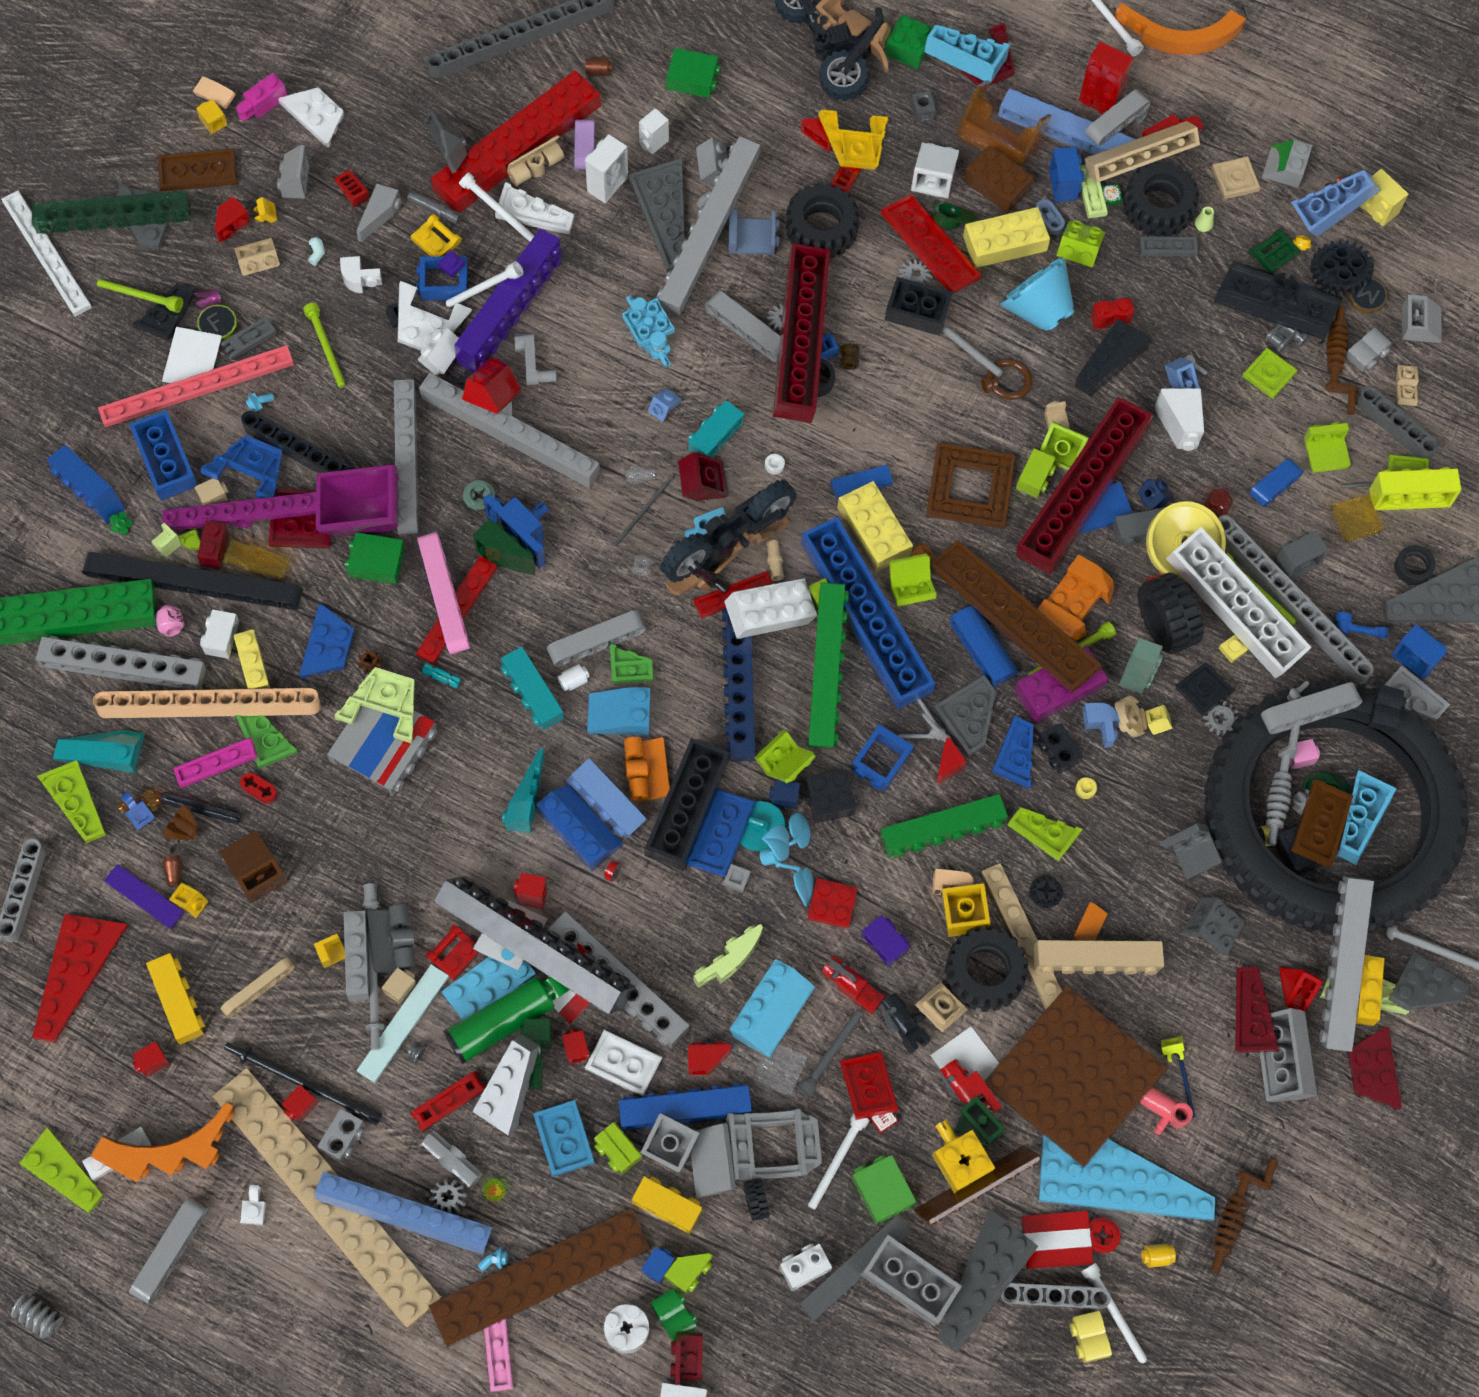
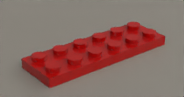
(931, 244)

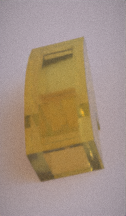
(255, 559)

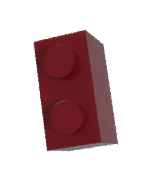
(213, 544)

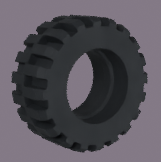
(1166, 179)
(827, 200)
(1170, 613)
(992, 942)

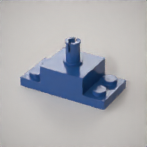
(520, 523)

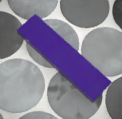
(144, 896)

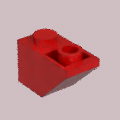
(230, 218)
(706, 1058)

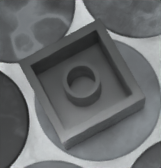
(1301, 555)

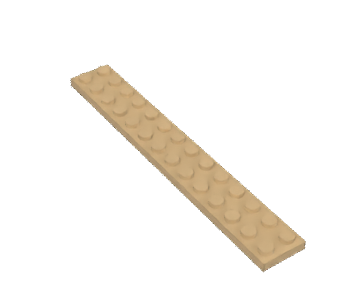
(301, 1168)

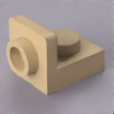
(1056, 412)

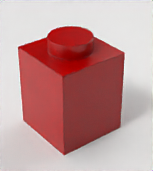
(575, 1046)
(149, 1059)
(299, 1104)

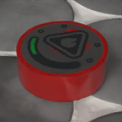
(612, 870)

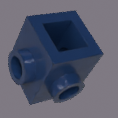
(1154, 493)

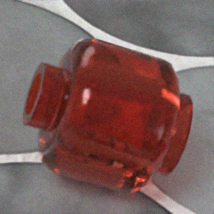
(1219, 502)

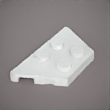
(315, 113)

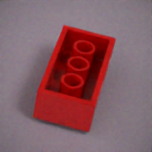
(1105, 78)

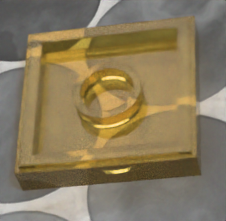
(1357, 518)

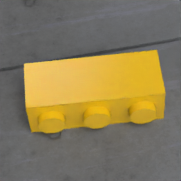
(1370, 991)
(667, 1204)

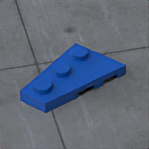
(1015, 753)

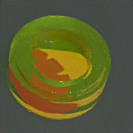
(494, 1190)

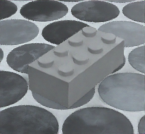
(910, 1280)

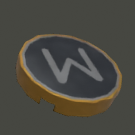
(1370, 298)

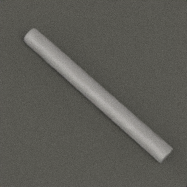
(972, 351)

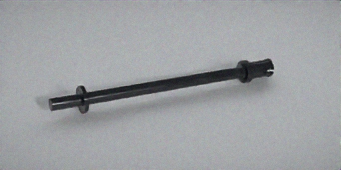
(359, 1110)

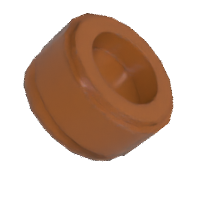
(922, 549)

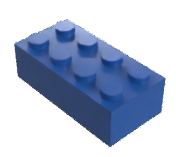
(163, 455)

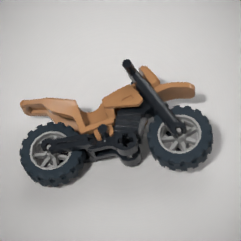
(838, 33)
(699, 556)

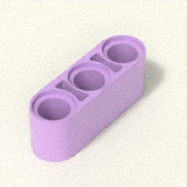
(583, 141)

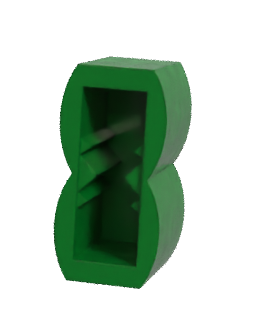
(673, 1314)

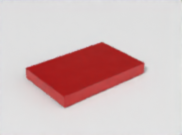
(868, 1085)

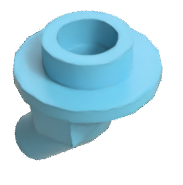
(255, 402)
(499, 1257)

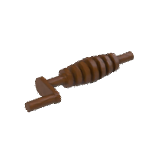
(1336, 353)
(1232, 1217)

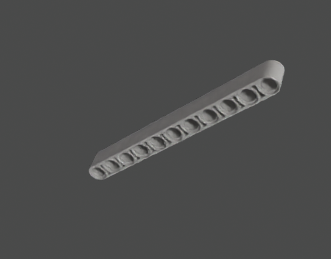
(1295, 608)

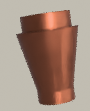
(172, 869)

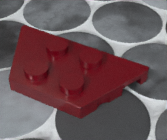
(1374, 1069)

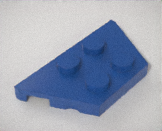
(327, 644)

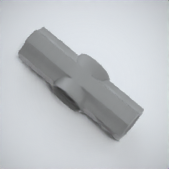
(451, 1159)

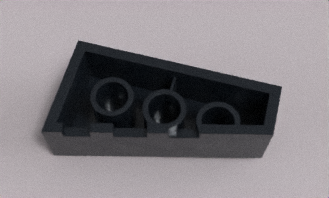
(1115, 352)

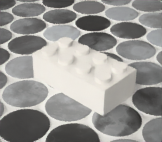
(770, 608)

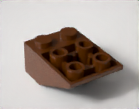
(253, 866)

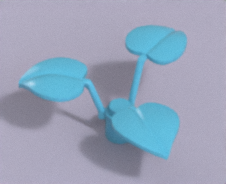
(779, 845)

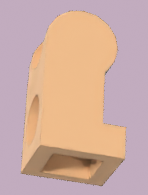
(949, 879)

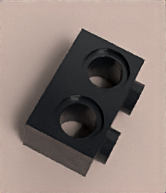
(1064, 747)

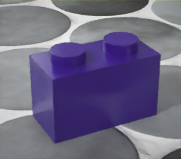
(885, 940)

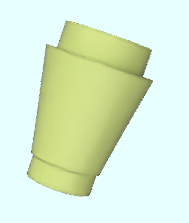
(1205, 219)

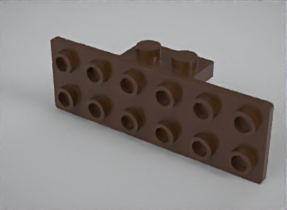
(1005, 1169)

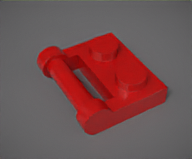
(458, 957)

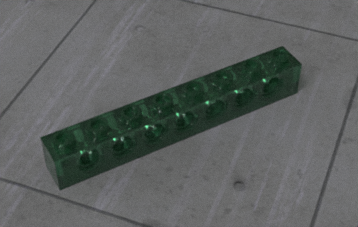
(102, 208)

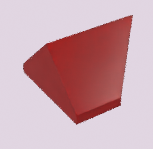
(1299, 987)

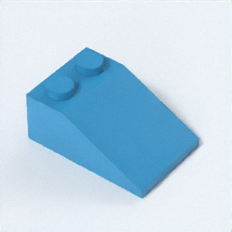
(619, 711)

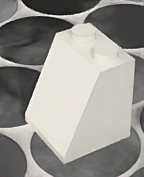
(934, 170)
(1181, 416)

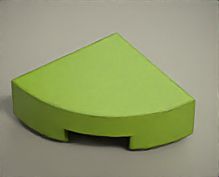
(190, 540)

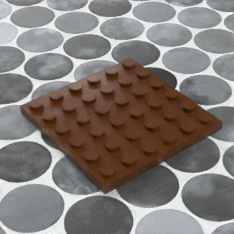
(1075, 1076)

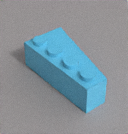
(967, 52)
(1366, 810)

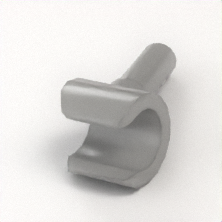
(1196, 366)
(1295, 693)

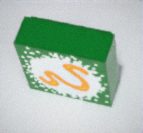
(1112, 194)

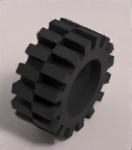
(756, 1199)

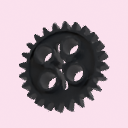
(1348, 267)

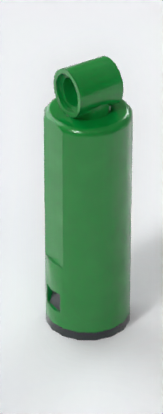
(502, 1017)

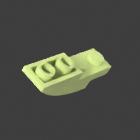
(737, 953)

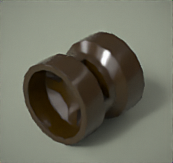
(849, 356)

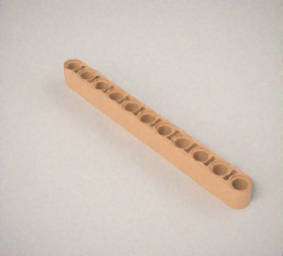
(216, 703)

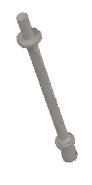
(371, 903)

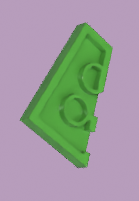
(269, 743)

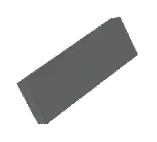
(1168, 246)

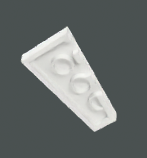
(534, 211)

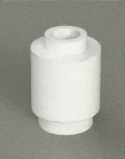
(573, 677)

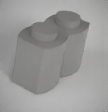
(1369, 350)

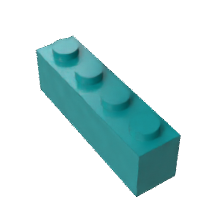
(531, 688)

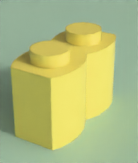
(1091, 1337)

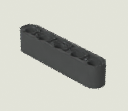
(1394, 414)

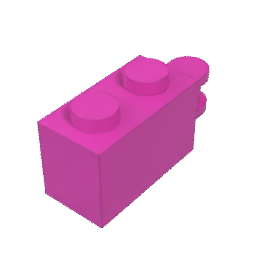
(261, 97)

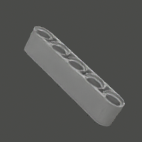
(744, 324)
(596, 638)
(1311, 708)
(21, 880)
(168, 1250)
(1066, 1293)

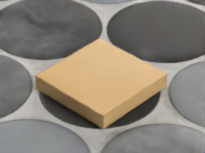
(1235, 177)

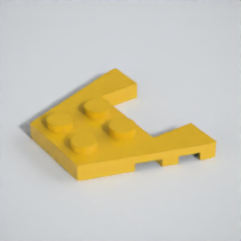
(855, 147)

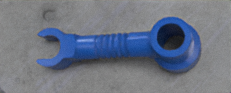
(1344, 624)

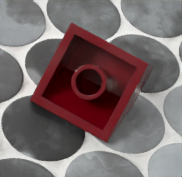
(702, 477)

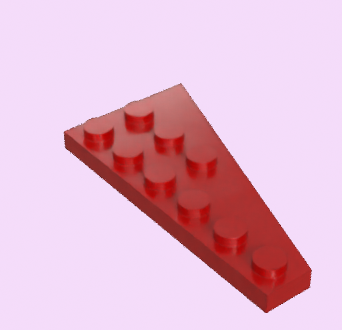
(76, 963)

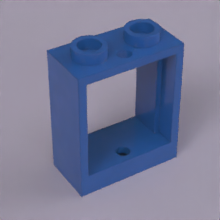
(439, 292)
(892, 741)

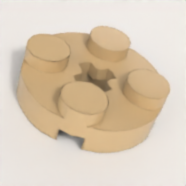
(1131, 717)

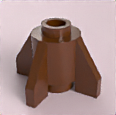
(182, 826)

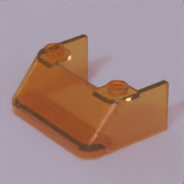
(981, 131)

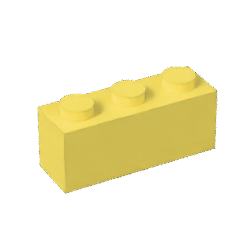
(251, 660)

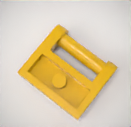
(431, 242)

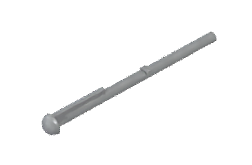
(1431, 946)

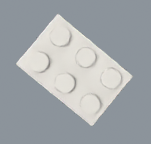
(606, 168)

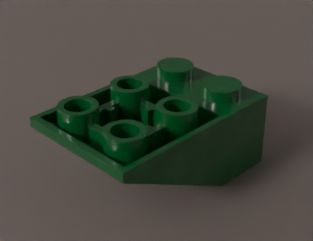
(503, 550)

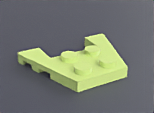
(387, 694)

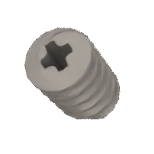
(35, 1317)

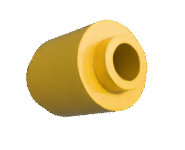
(1158, 1255)

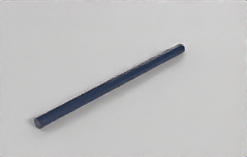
(1186, 1085)

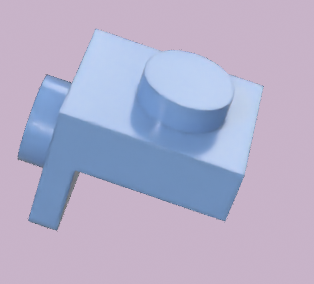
(663, 403)

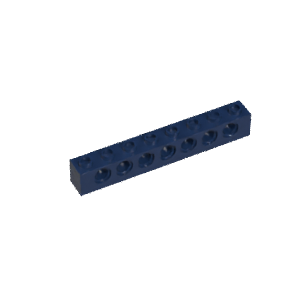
(745, 749)

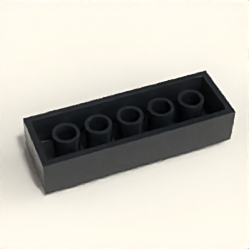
(687, 804)

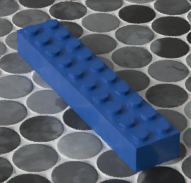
(869, 614)

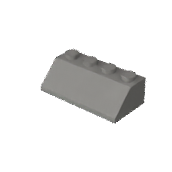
(1290, 1072)

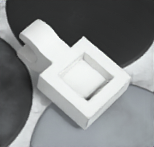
(253, 1210)

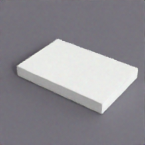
(623, 1063)

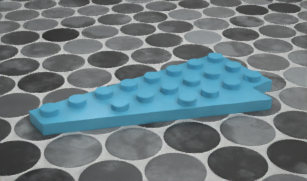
(1119, 1182)

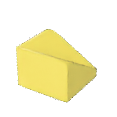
(1158, 719)

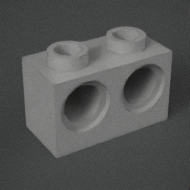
(337, 1134)

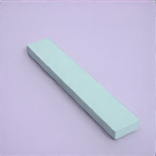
(403, 1023)

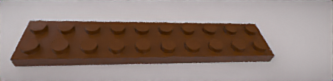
(1015, 616)
(538, 1278)

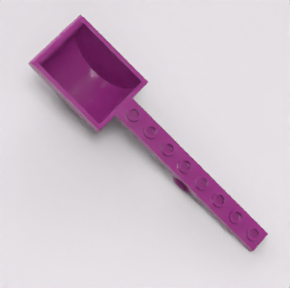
(343, 504)

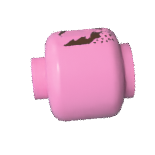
(169, 620)

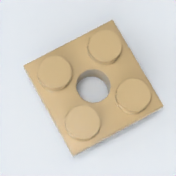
(938, 1016)

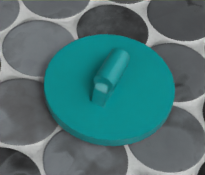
(761, 821)

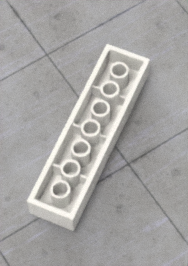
(1238, 603)

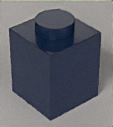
(784, 794)

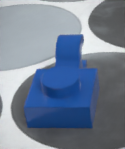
(137, 812)

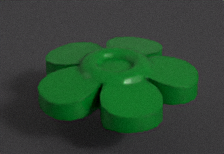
(120, 523)

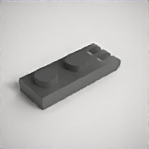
(249, 338)

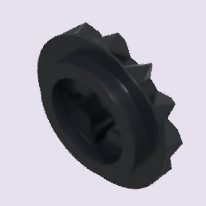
(1039, 897)

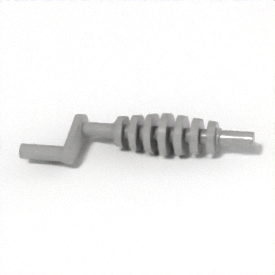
(1280, 792)

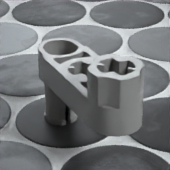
(526, 344)

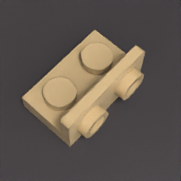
(257, 256)

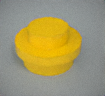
(1302, 242)

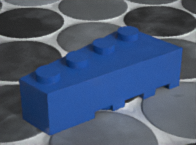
(85, 483)

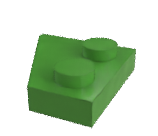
(629, 667)

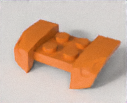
(1077, 596)

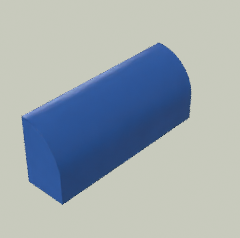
(983, 646)

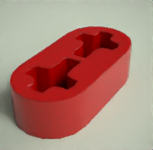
(261, 784)

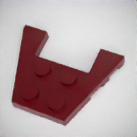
(1007, 70)

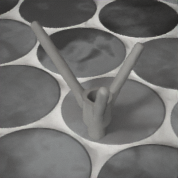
(935, 732)

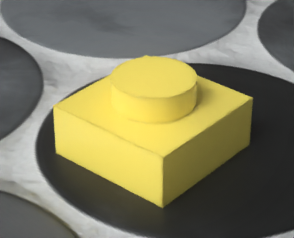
(1233, 648)

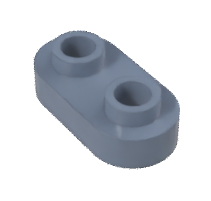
(1052, 217)

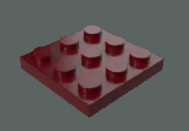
(297, 530)

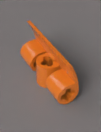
(646, 768)

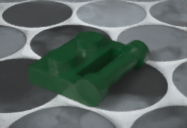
(1279, 255)

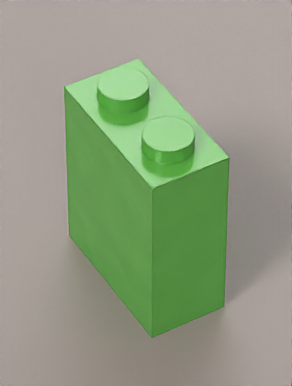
(883, 1189)

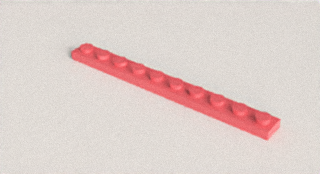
(196, 386)

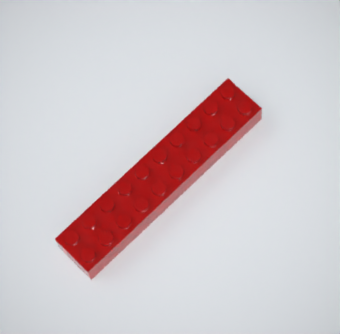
(534, 125)

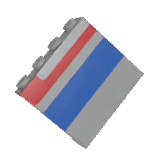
(375, 753)

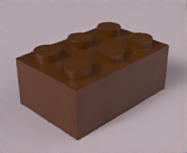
(998, 179)

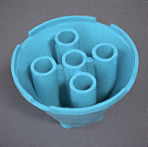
(1043, 297)

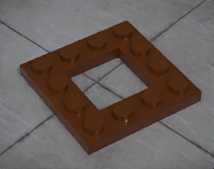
(951, 456)

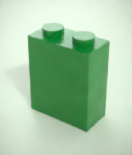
(692, 73)
(375, 558)

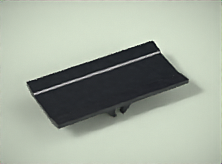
(1278, 299)

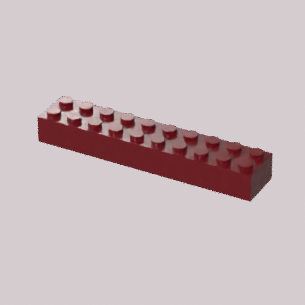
(801, 333)
(1084, 485)

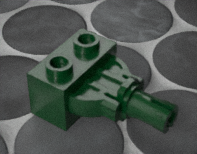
(541, 1033)
(979, 1119)

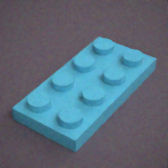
(486, 984)

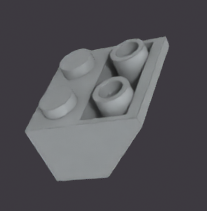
(710, 159)
(1421, 319)

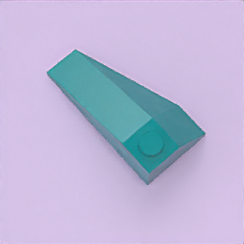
(107, 750)
(522, 805)

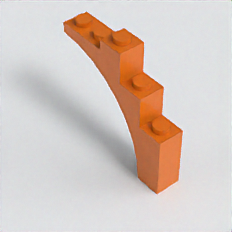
(133, 1159)

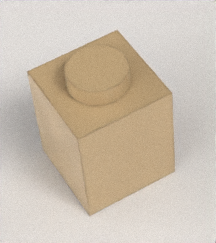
(212, 492)
(399, 985)

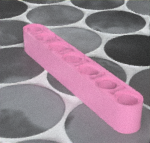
(443, 593)

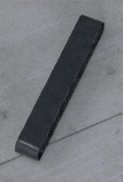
(294, 444)

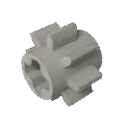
(1299, 801)

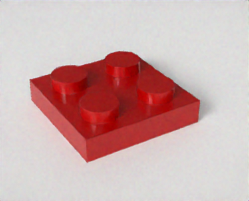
(832, 903)

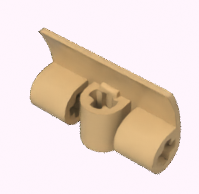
(534, 162)

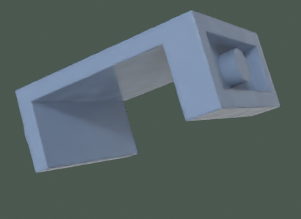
(753, 235)

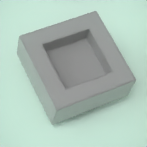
(736, 878)

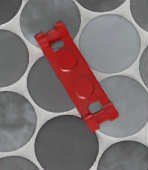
(448, 1101)

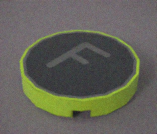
(218, 321)

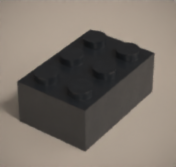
(918, 306)

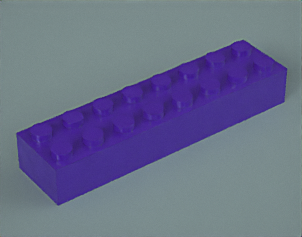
(508, 302)

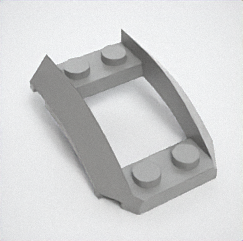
(742, 1147)

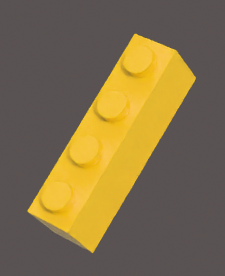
(175, 998)

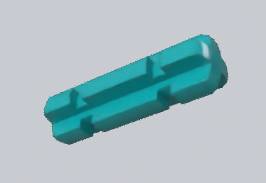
(441, 675)

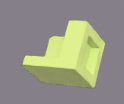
(167, 541)

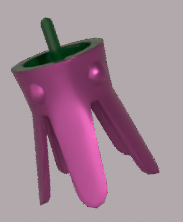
(213, 299)

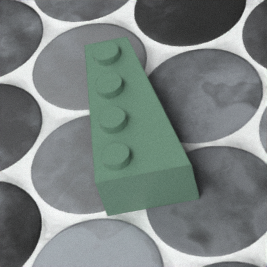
(1141, 666)

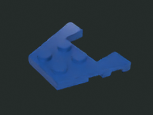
(251, 458)

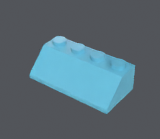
(772, 1008)

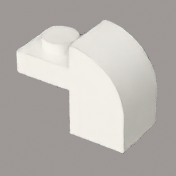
(355, 277)

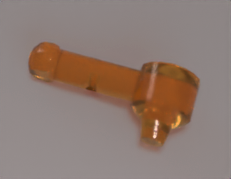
(150, 798)

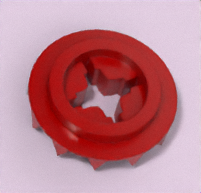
(1110, 1229)

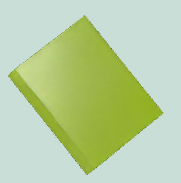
(1063, 445)

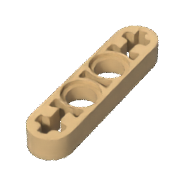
(257, 987)

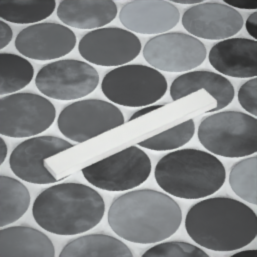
(47, 255)

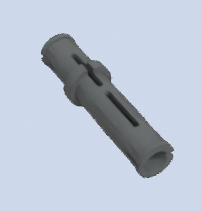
(441, 210)

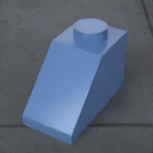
(1182, 374)

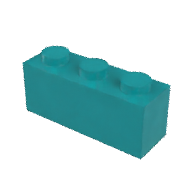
(716, 430)

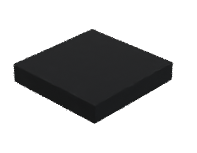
(1204, 689)

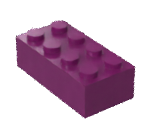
(1046, 696)

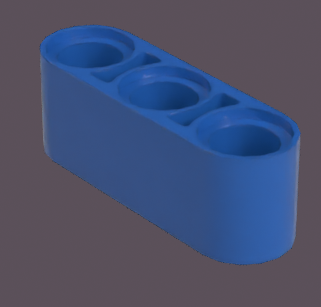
(1276, 482)

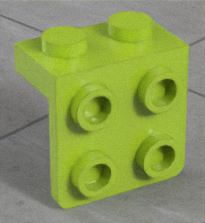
(1080, 243)
(1327, 447)
(911, 580)
(783, 758)

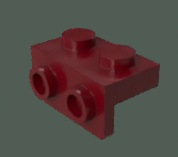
(688, 1357)

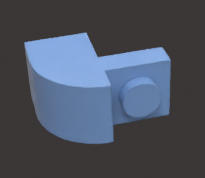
(1102, 717)

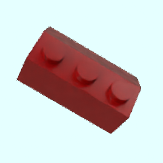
(491, 386)

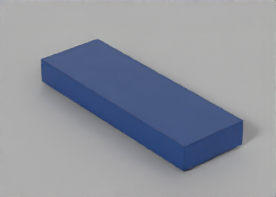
(849, 483)

